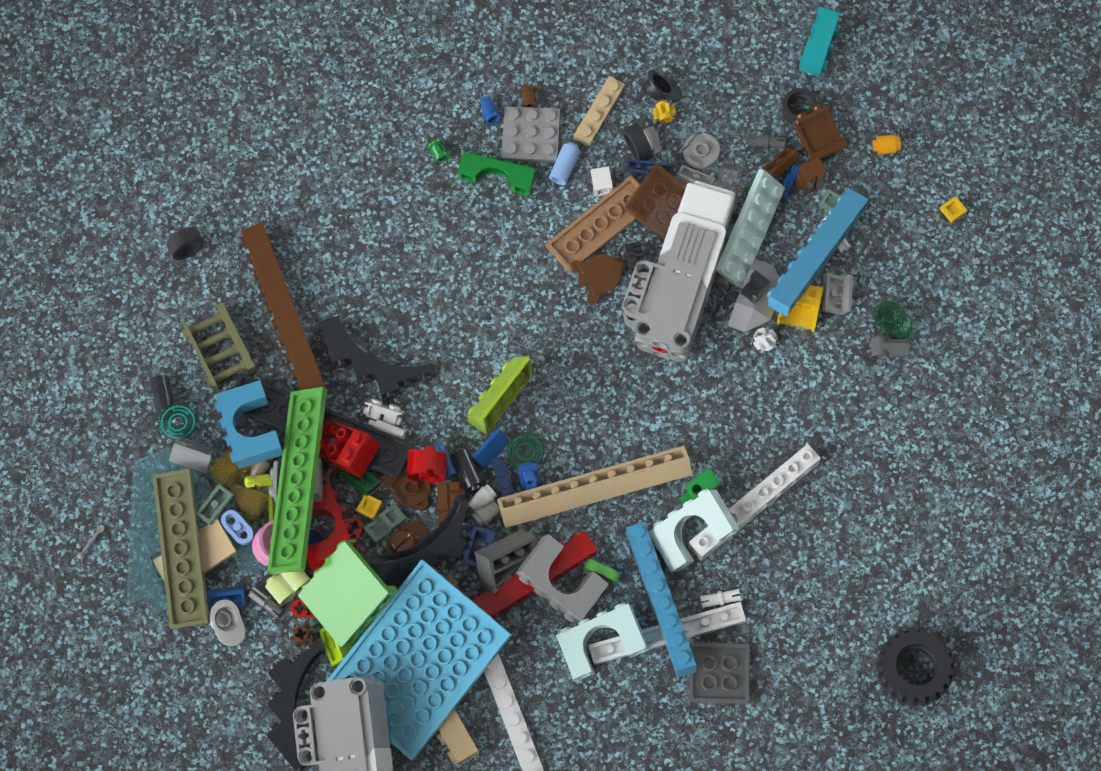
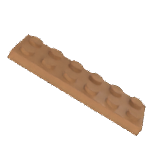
(595, 226)

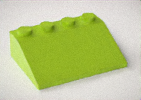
(500, 394)

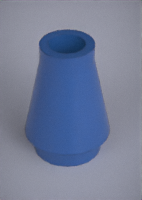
(490, 111)

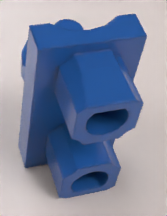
(529, 476)

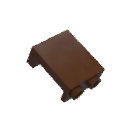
(818, 132)

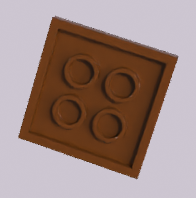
(656, 200)

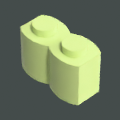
(286, 586)

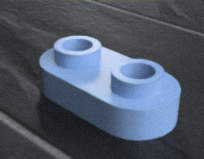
(237, 528)

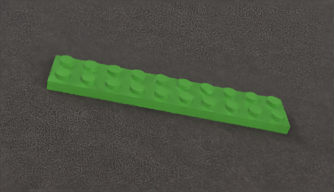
(297, 481)

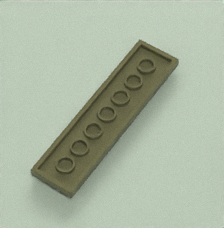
(181, 549)

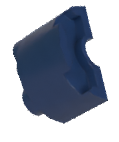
(479, 538)

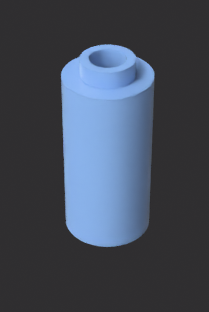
(564, 163)

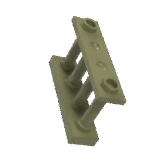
(230, 332)

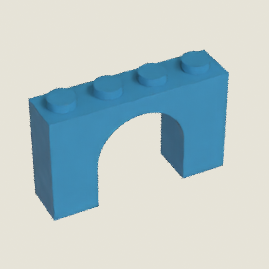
(246, 449)

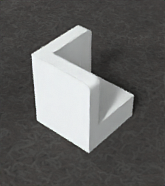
(601, 181)

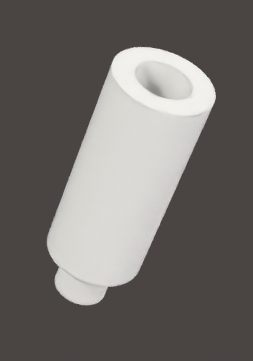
(388, 428)

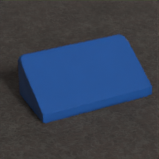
(490, 448)
(236, 594)

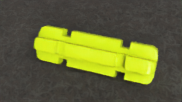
(258, 480)

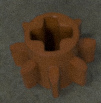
(307, 637)

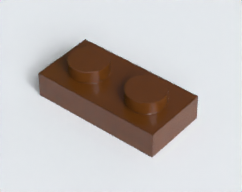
(781, 162)

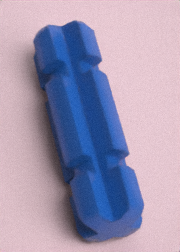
(789, 180)

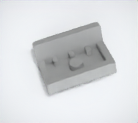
(837, 293)

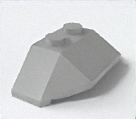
(749, 315)

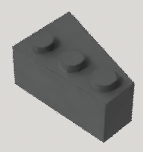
(503, 558)

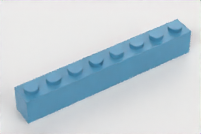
(817, 252)
(661, 599)

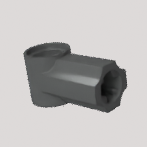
(883, 348)

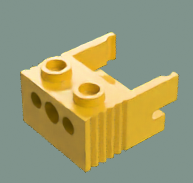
(805, 311)

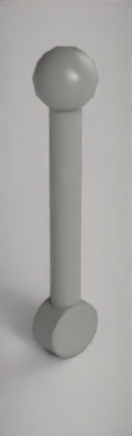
(100, 529)

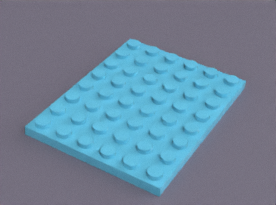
(426, 652)

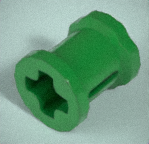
(438, 150)

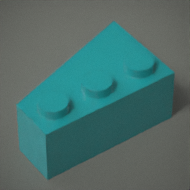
(820, 42)

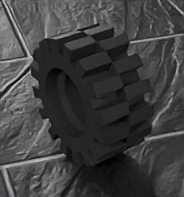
(634, 255)

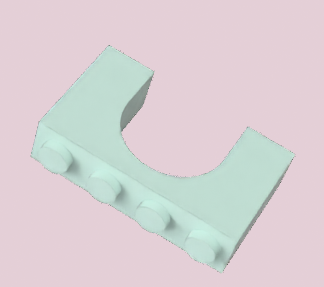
(668, 533)
(574, 640)

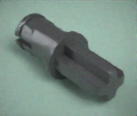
(266, 602)

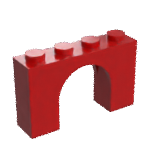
(328, 506)

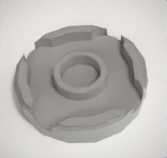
(701, 150)

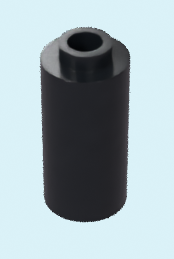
(161, 392)
(467, 470)

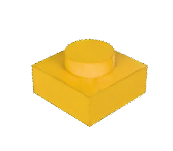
(953, 209)
(369, 507)

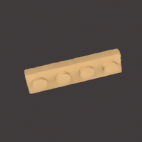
(599, 111)

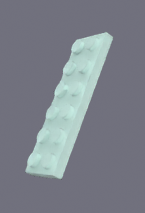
(750, 228)

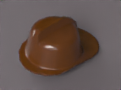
(406, 537)

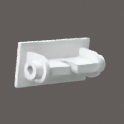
(376, 408)

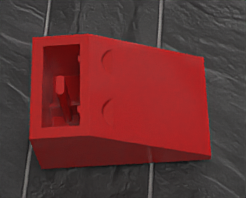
(347, 448)

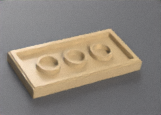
(215, 547)

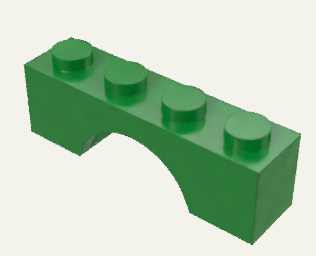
(474, 167)

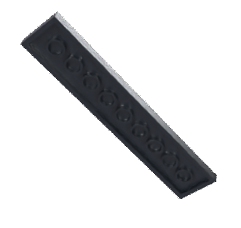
(389, 457)

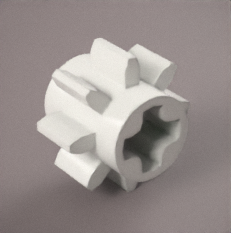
(764, 339)

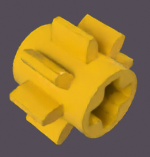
(664, 112)

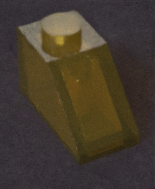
(250, 501)

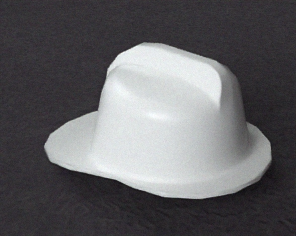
(227, 623)

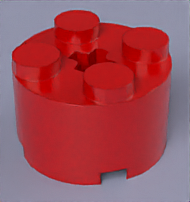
(426, 465)

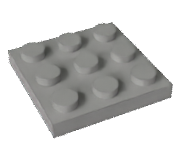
(530, 134)

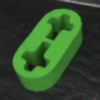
(603, 571)

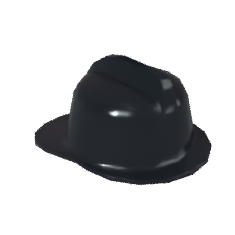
(660, 87)

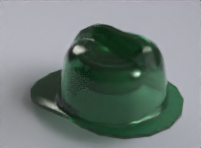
(893, 320)

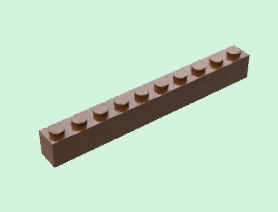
(282, 307)

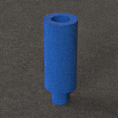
(451, 470)

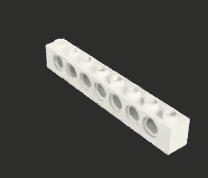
(759, 498)

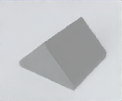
(191, 454)

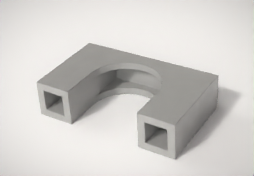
(536, 573)

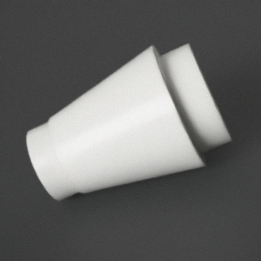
(483, 497)

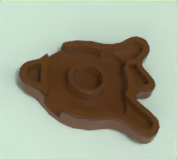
(599, 274)
(406, 492)

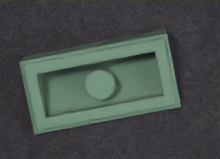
(214, 504)

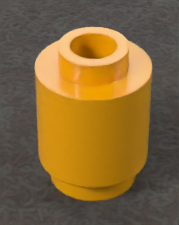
(886, 144)

